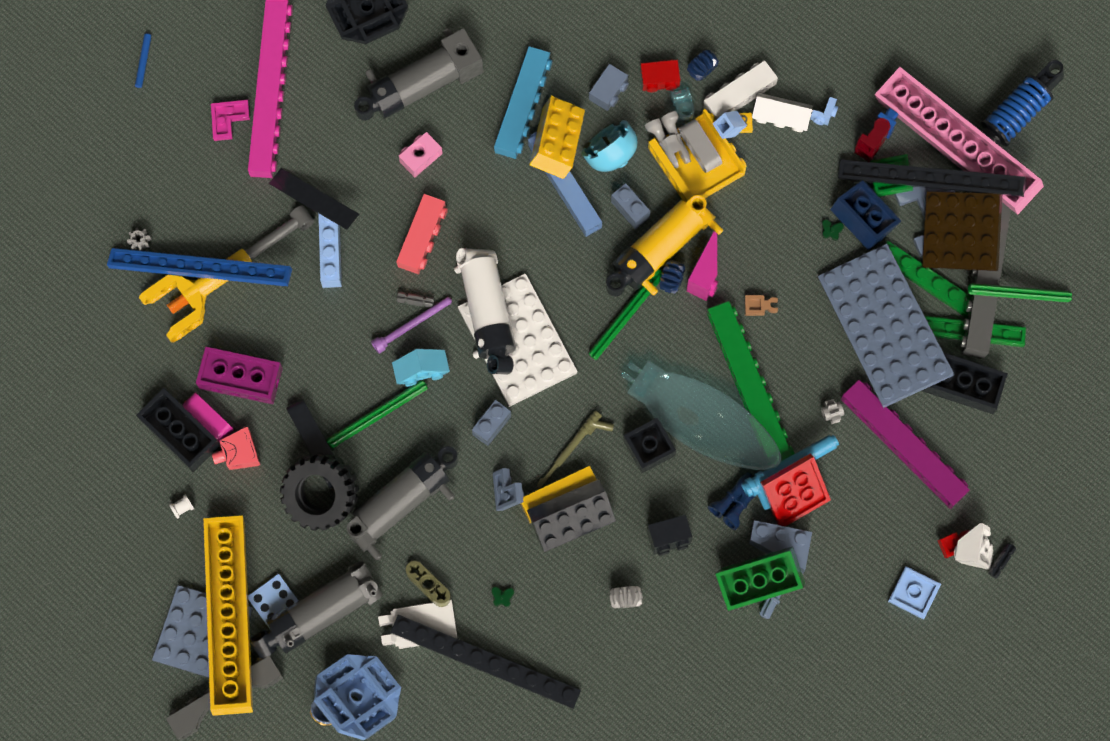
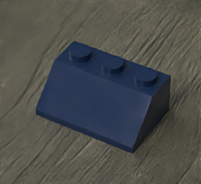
(865, 215)

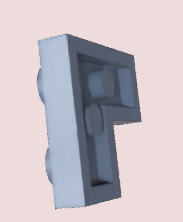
(506, 494)

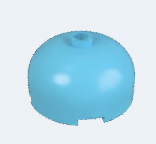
(616, 154)

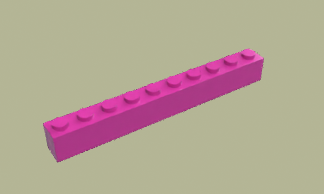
(269, 88)

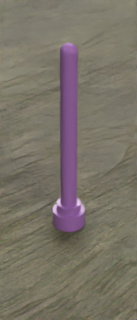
(381, 343)

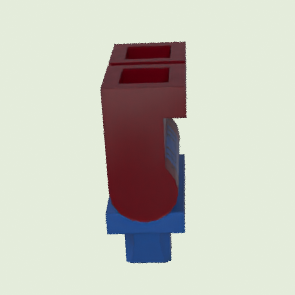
(883, 128)

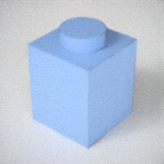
(729, 124)

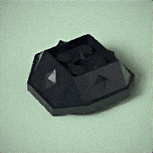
(366, 26)

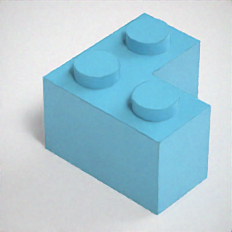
(420, 365)

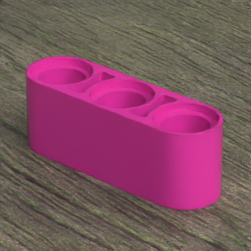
(207, 417)

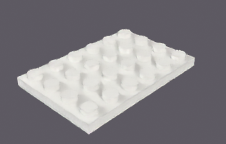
(539, 352)

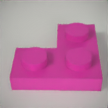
(224, 114)

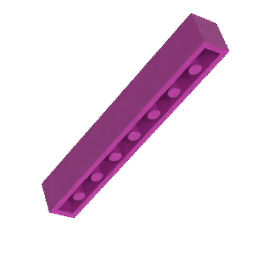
(905, 444)

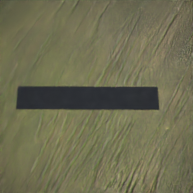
(314, 199)

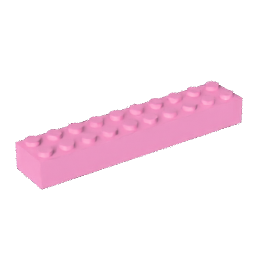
(953, 134)

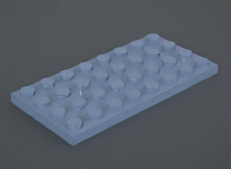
(885, 326)

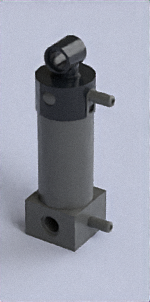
(393, 92)

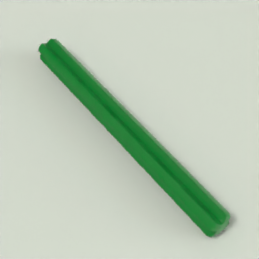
(1019, 292)
(623, 318)
(376, 414)

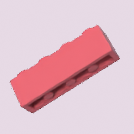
(421, 234)

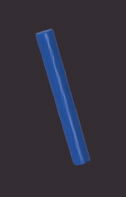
(143, 60)

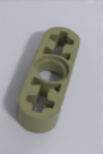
(427, 591)

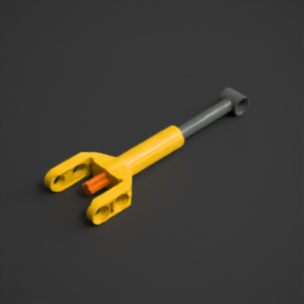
(195, 291)

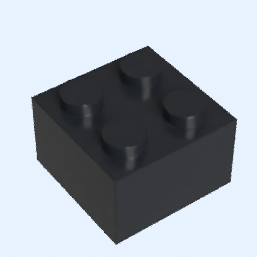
(649, 445)
(669, 535)

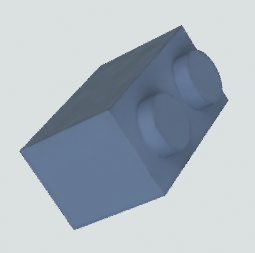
(608, 87)
(630, 206)
(491, 423)

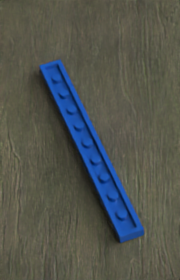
(199, 267)

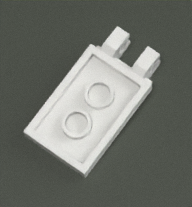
(427, 614)

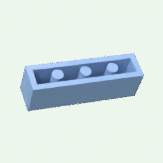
(329, 253)

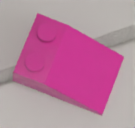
(703, 278)

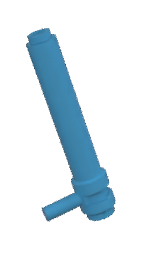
(818, 449)

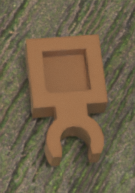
(756, 305)

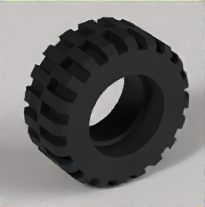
(297, 502)

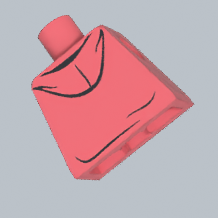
(237, 450)

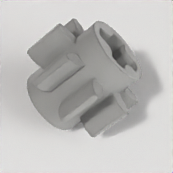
(143, 241)
(832, 411)

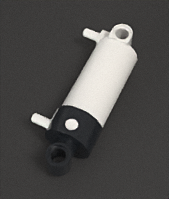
(487, 308)

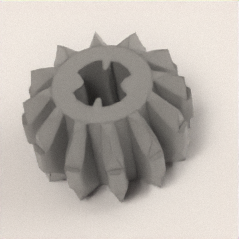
(626, 597)

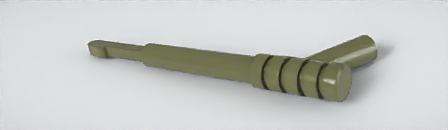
(588, 428)

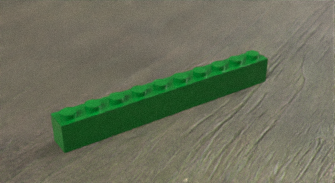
(745, 373)

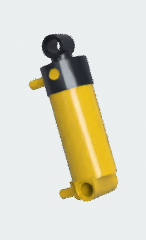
(659, 244)

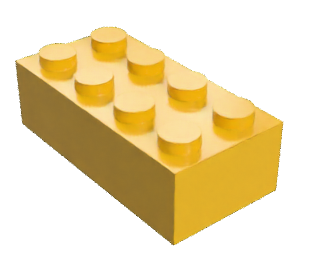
(557, 137)

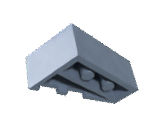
(773, 538)

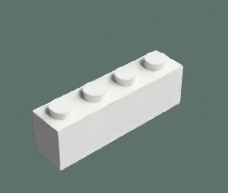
(741, 91)

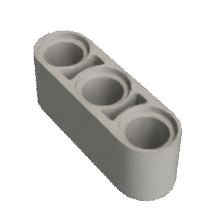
(700, 146)

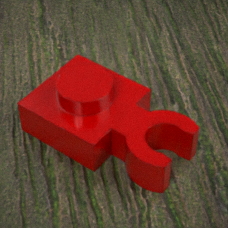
(949, 543)

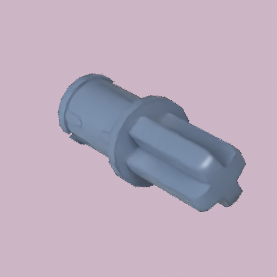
(769, 606)

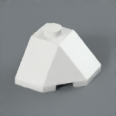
(975, 548)

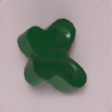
(831, 230)
(502, 597)

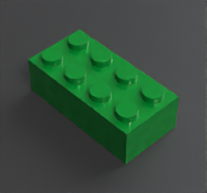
(760, 578)

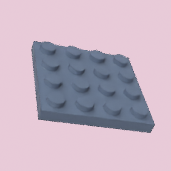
(185, 633)

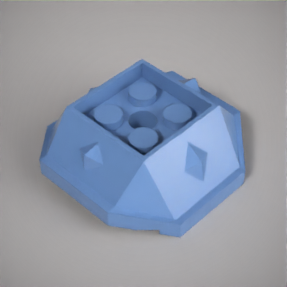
(367, 681)

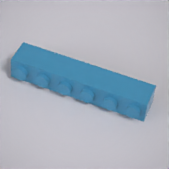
(522, 103)

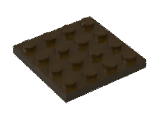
(962, 231)

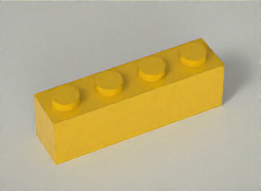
(558, 488)

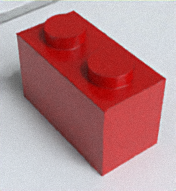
(660, 75)

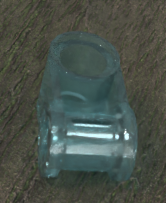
(683, 102)

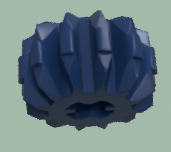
(702, 65)
(672, 276)

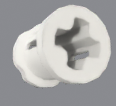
(181, 506)

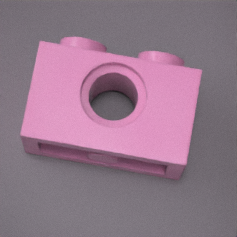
(417, 164)

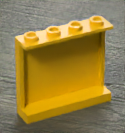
(690, 178)

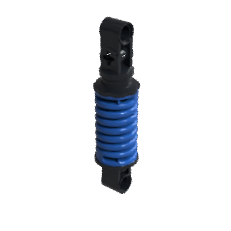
(1022, 105)

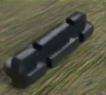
(1002, 560)

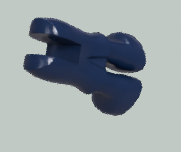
(736, 496)

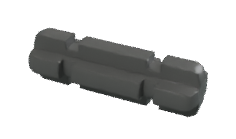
(414, 299)

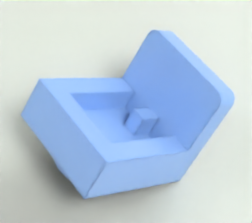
(824, 118)

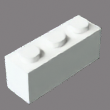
(782, 112)

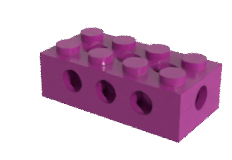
(243, 387)

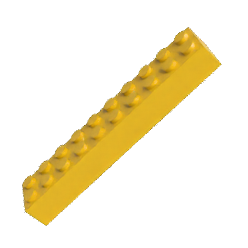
(227, 616)

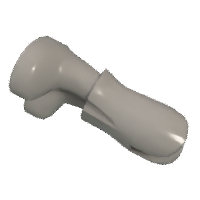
(673, 142)

